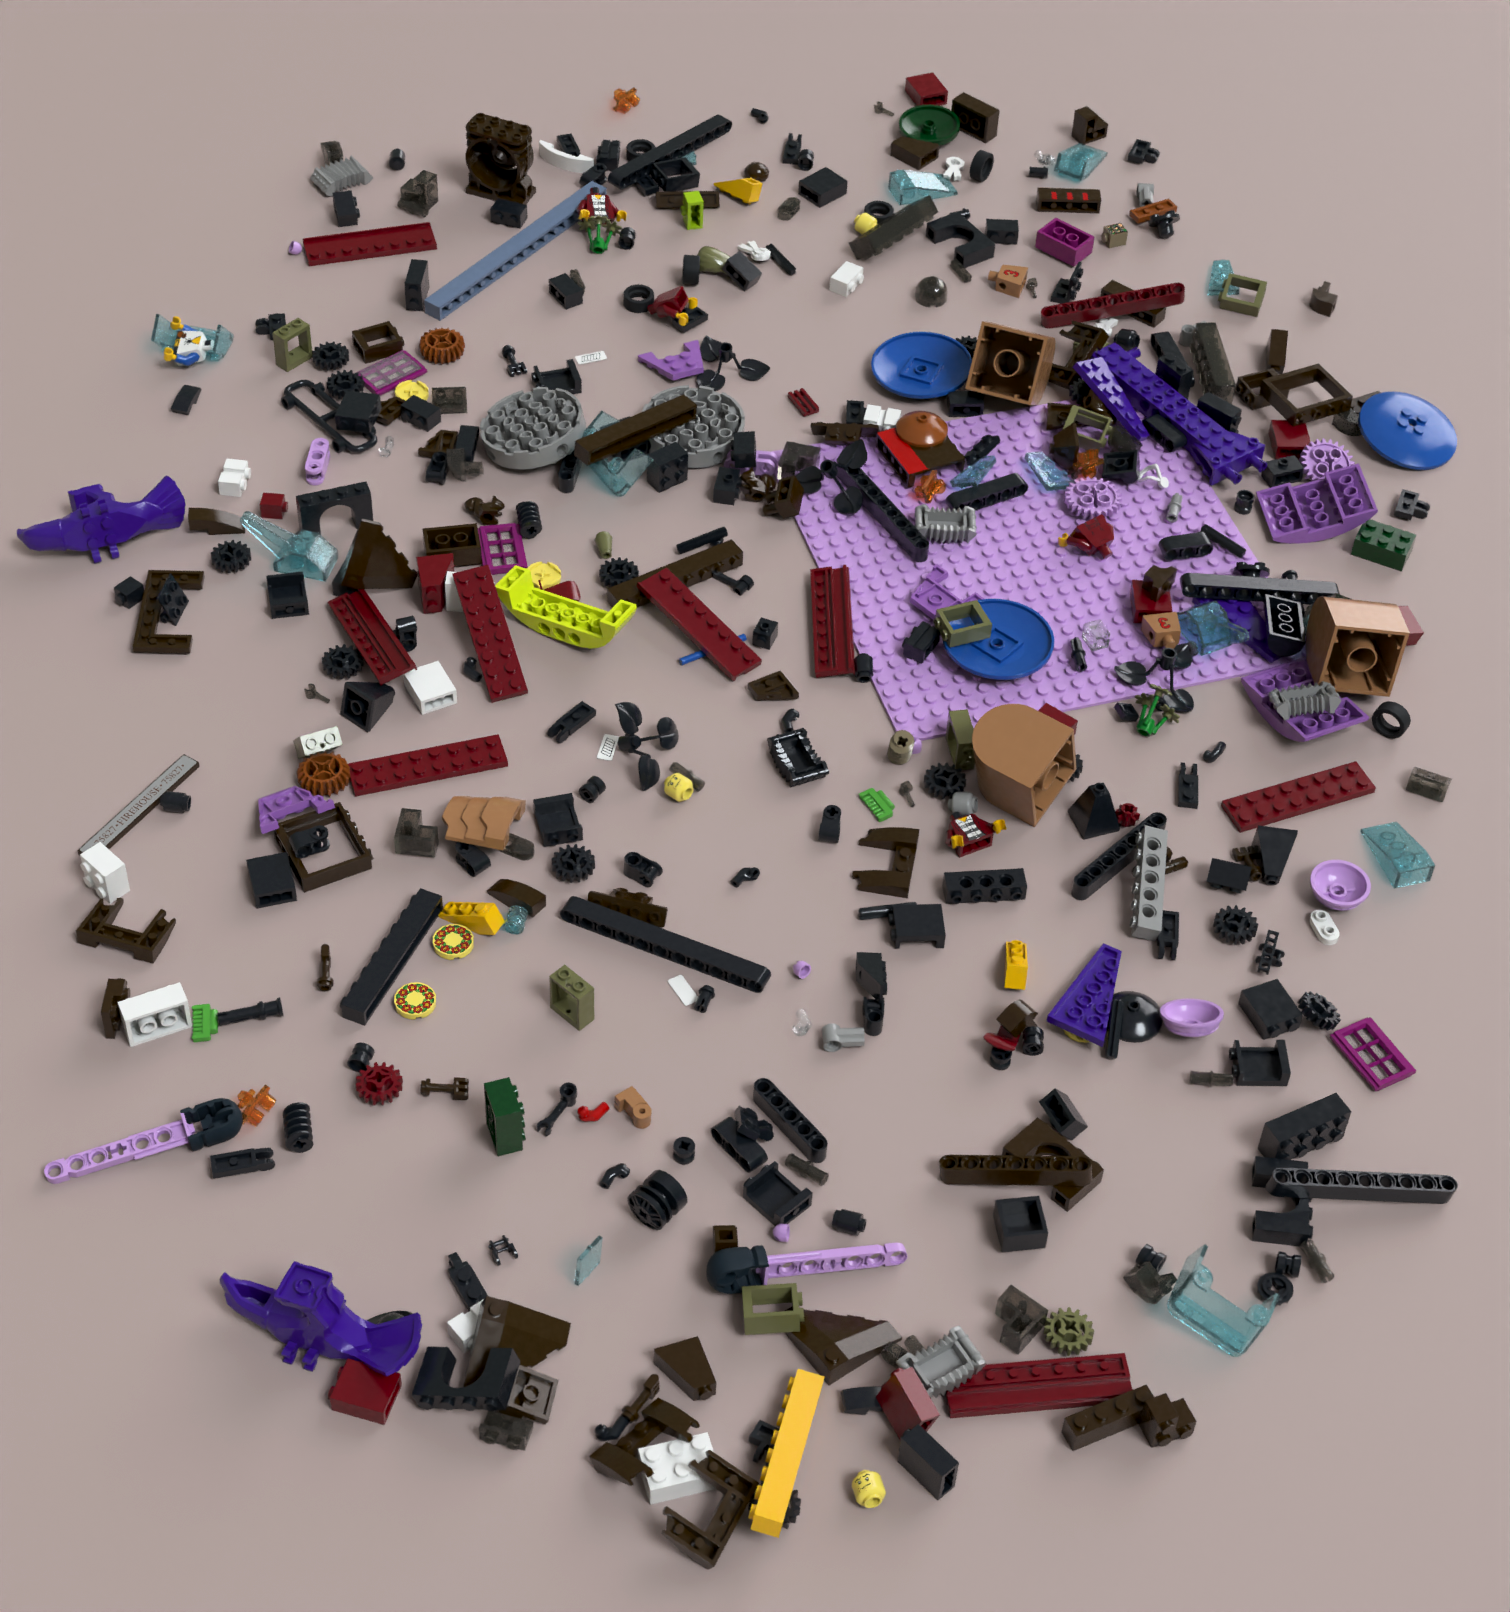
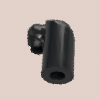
(790, 715)
(611, 1173)

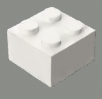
(104, 872)

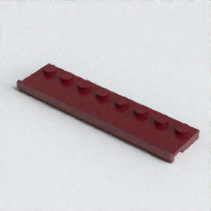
(369, 244)
(832, 621)
(699, 624)
(372, 636)
(1041, 1385)

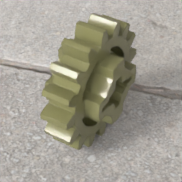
(1068, 1331)

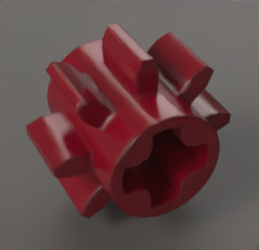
(1127, 815)

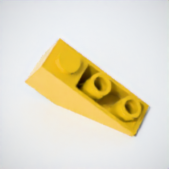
(745, 189)
(477, 917)
(1015, 965)

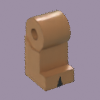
(634, 1106)

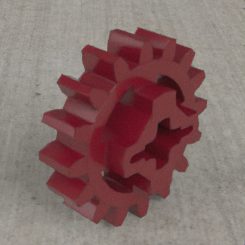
(379, 1083)

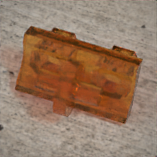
(624, 98)
(1088, 461)
(930, 486)
(262, 1099)

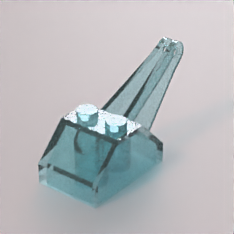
(295, 552)
(1210, 627)

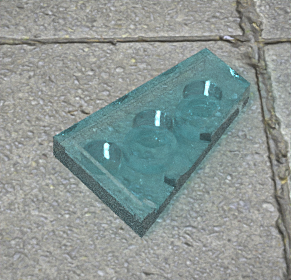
(1219, 272)
(1046, 472)
(974, 473)

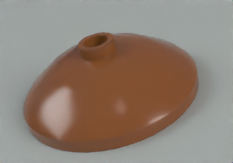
(921, 429)

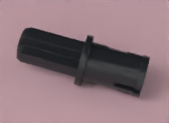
(1078, 654)

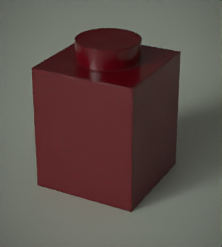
(273, 505)

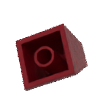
(431, 580)

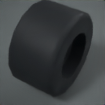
(691, 269)

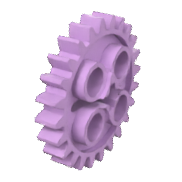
(1323, 457)
(1081, 500)

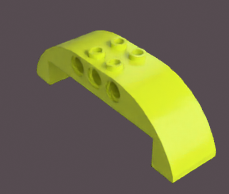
(561, 616)

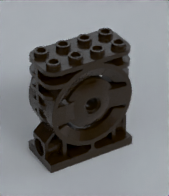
(492, 154)

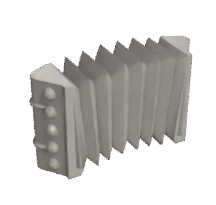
(340, 175)
(946, 524)
(1305, 699)
(945, 1363)

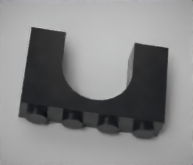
(956, 226)
(314, 504)
(1280, 1228)
(488, 1392)

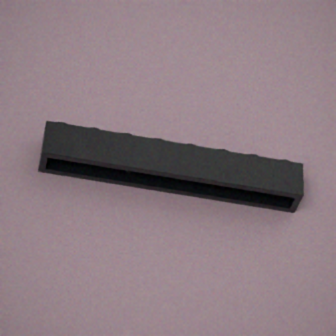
(391, 957)

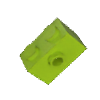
(692, 210)

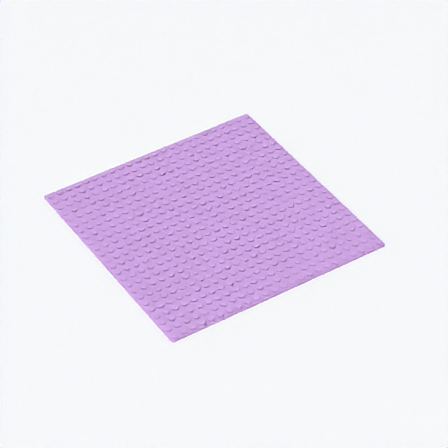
(1021, 562)

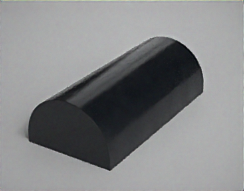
(1283, 625)

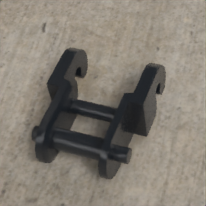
(510, 1247)

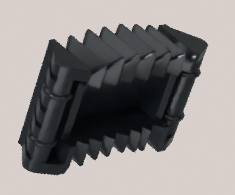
(796, 758)

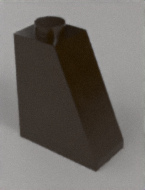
(914, 152)
(1276, 350)
(687, 1368)

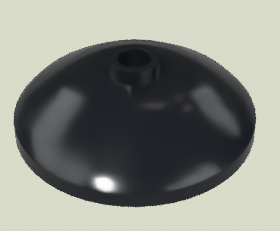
(1140, 1017)

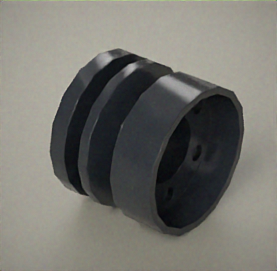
(657, 1199)

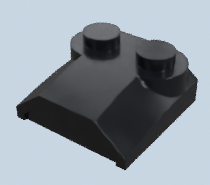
(1122, 466)

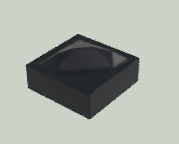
(1126, 712)

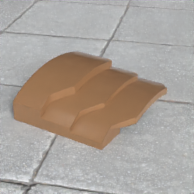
(482, 820)

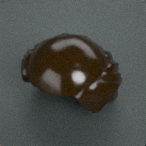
(756, 171)

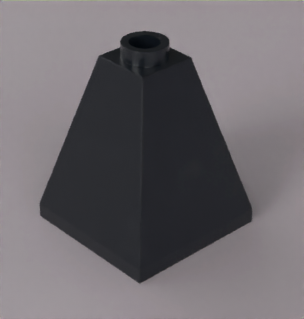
(366, 703)
(1094, 812)
(1272, 851)

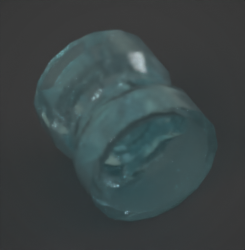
(514, 923)

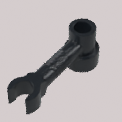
(740, 586)
(568, 1096)

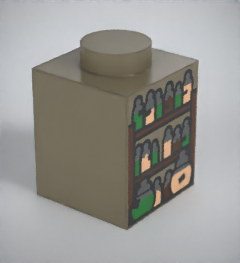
(1114, 235)

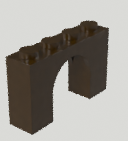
(1041, 1140)

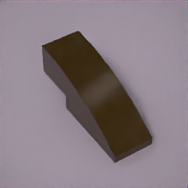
(215, 521)
(518, 894)

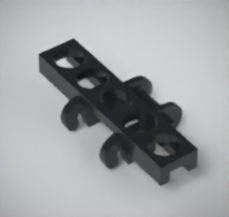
(1269, 951)

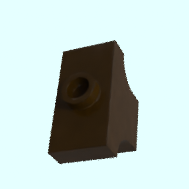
(1158, 581)

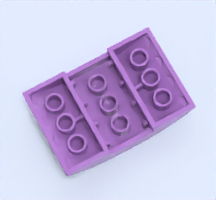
(1318, 507)
(1302, 727)

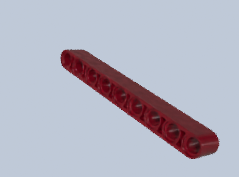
(1113, 305)

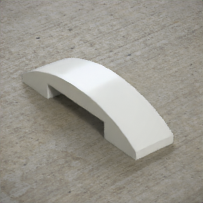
(563, 160)

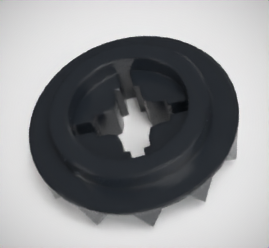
(1280, 1283)

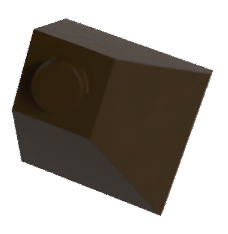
(1065, 446)

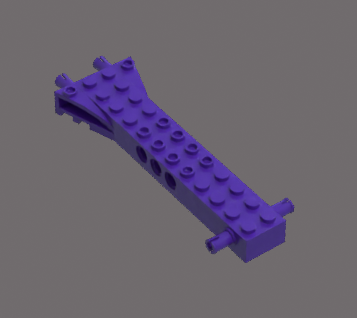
(1210, 445)

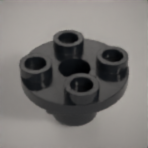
(1164, 223)
(1255, 570)

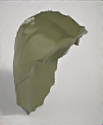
(712, 259)

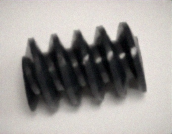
(528, 519)
(298, 1127)

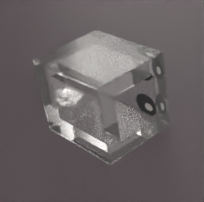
(1096, 635)

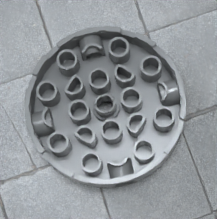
(532, 428)
(707, 436)

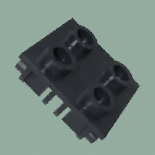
(172, 600)

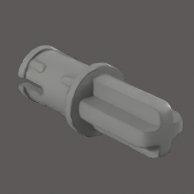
(1174, 508)

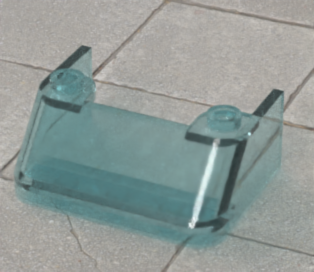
(165, 337)
(617, 473)
(1213, 1315)

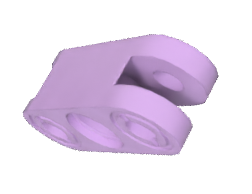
(317, 461)
(762, 463)

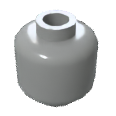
(964, 803)

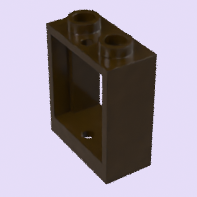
(378, 351)
(1253, 380)

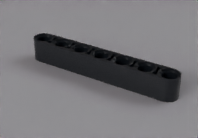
(1112, 860)

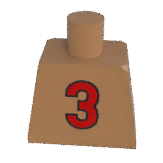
(1009, 279)
(1162, 629)

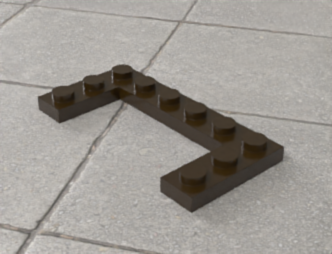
(145, 637)

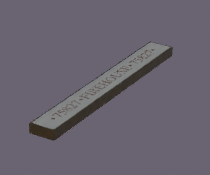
(142, 804)

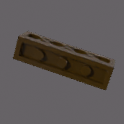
(674, 199)

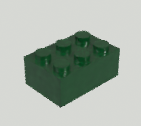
(1383, 544)
(504, 1116)

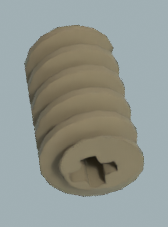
(900, 747)

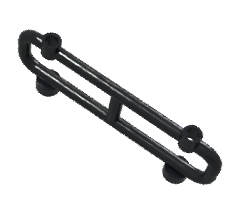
(339, 443)

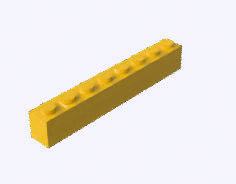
(787, 1453)

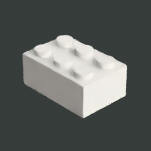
(155, 1014)
(671, 1471)

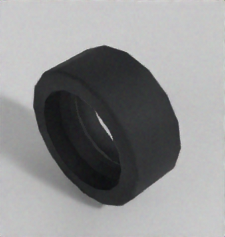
(638, 145)
(981, 165)
(879, 207)
(638, 290)
(1396, 711)

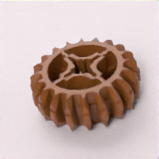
(441, 345)
(323, 769)

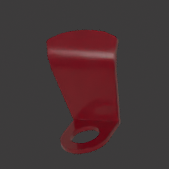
(565, 589)
(1002, 1040)

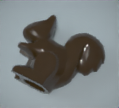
(1093, 403)
(757, 486)
(485, 510)

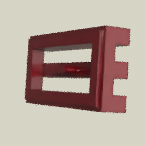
(806, 401)

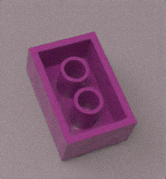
(1064, 241)

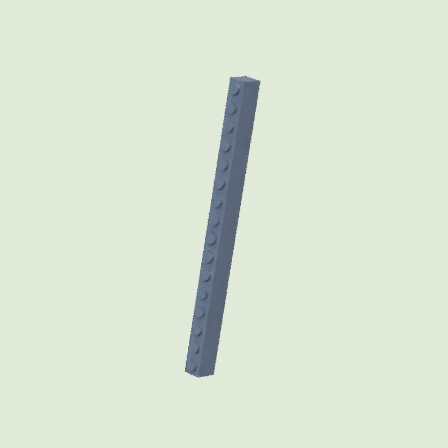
(507, 255)

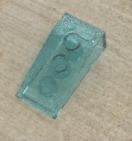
(1078, 161)
(913, 185)
(1399, 854)

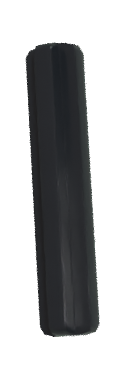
(781, 259)
(702, 540)
(1223, 541)
(878, 911)
(1114, 1029)

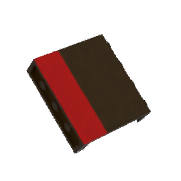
(913, 460)

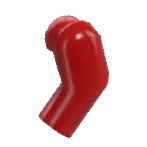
(592, 1115)

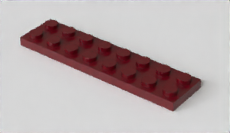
(490, 633)
(427, 765)
(1298, 796)

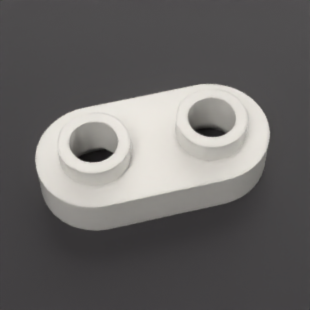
(1322, 925)

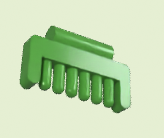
(878, 802)
(204, 1022)

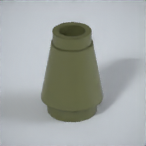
(604, 544)

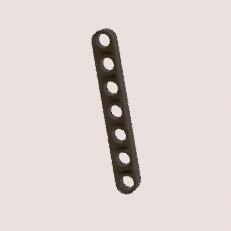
(1016, 1170)

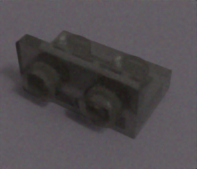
(450, 399)
(1428, 784)
(506, 1430)

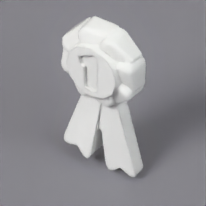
(954, 166)
(757, 254)
(1107, 324)

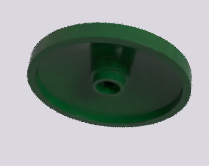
(929, 124)

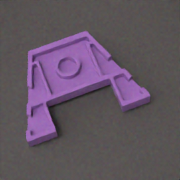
(677, 366)
(933, 596)
(286, 802)

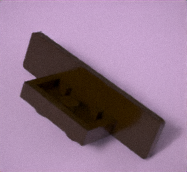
(843, 433)
(635, 905)

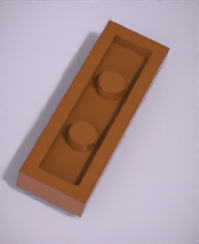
(1143, 213)

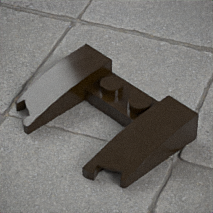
(1090, 340)
(898, 880)
(99, 929)
(659, 1417)
(708, 1545)

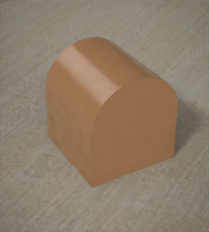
(1011, 363)
(1355, 644)
(1022, 759)

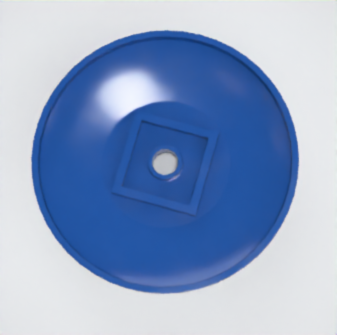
(902, 358)
(1386, 428)
(1023, 638)

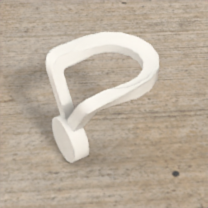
(1162, 481)

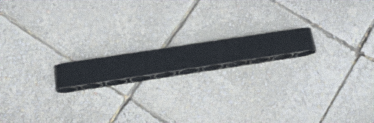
(672, 149)
(666, 944)

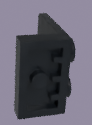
(1067, 289)

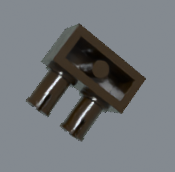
(786, 498)

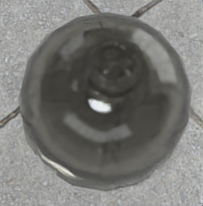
(931, 292)
(1121, 441)

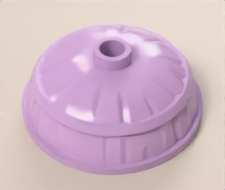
(1339, 884)
(1191, 1017)

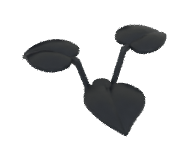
(715, 350)
(853, 456)
(1179, 657)
(630, 718)

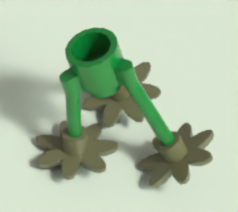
(598, 245)
(1146, 725)

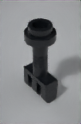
(509, 352)

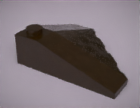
(375, 561)
(516, 1327)
(840, 1342)

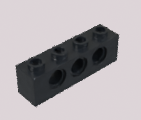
(984, 886)

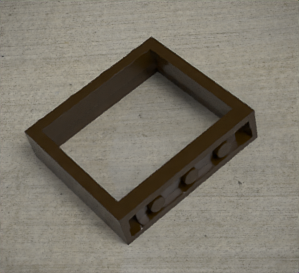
(1315, 373)
(333, 873)

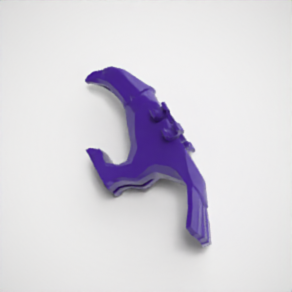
(102, 521)
(313, 1316)

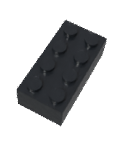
(1305, 1129)

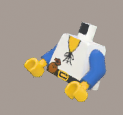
(189, 345)

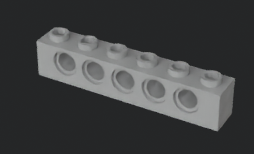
(1149, 883)

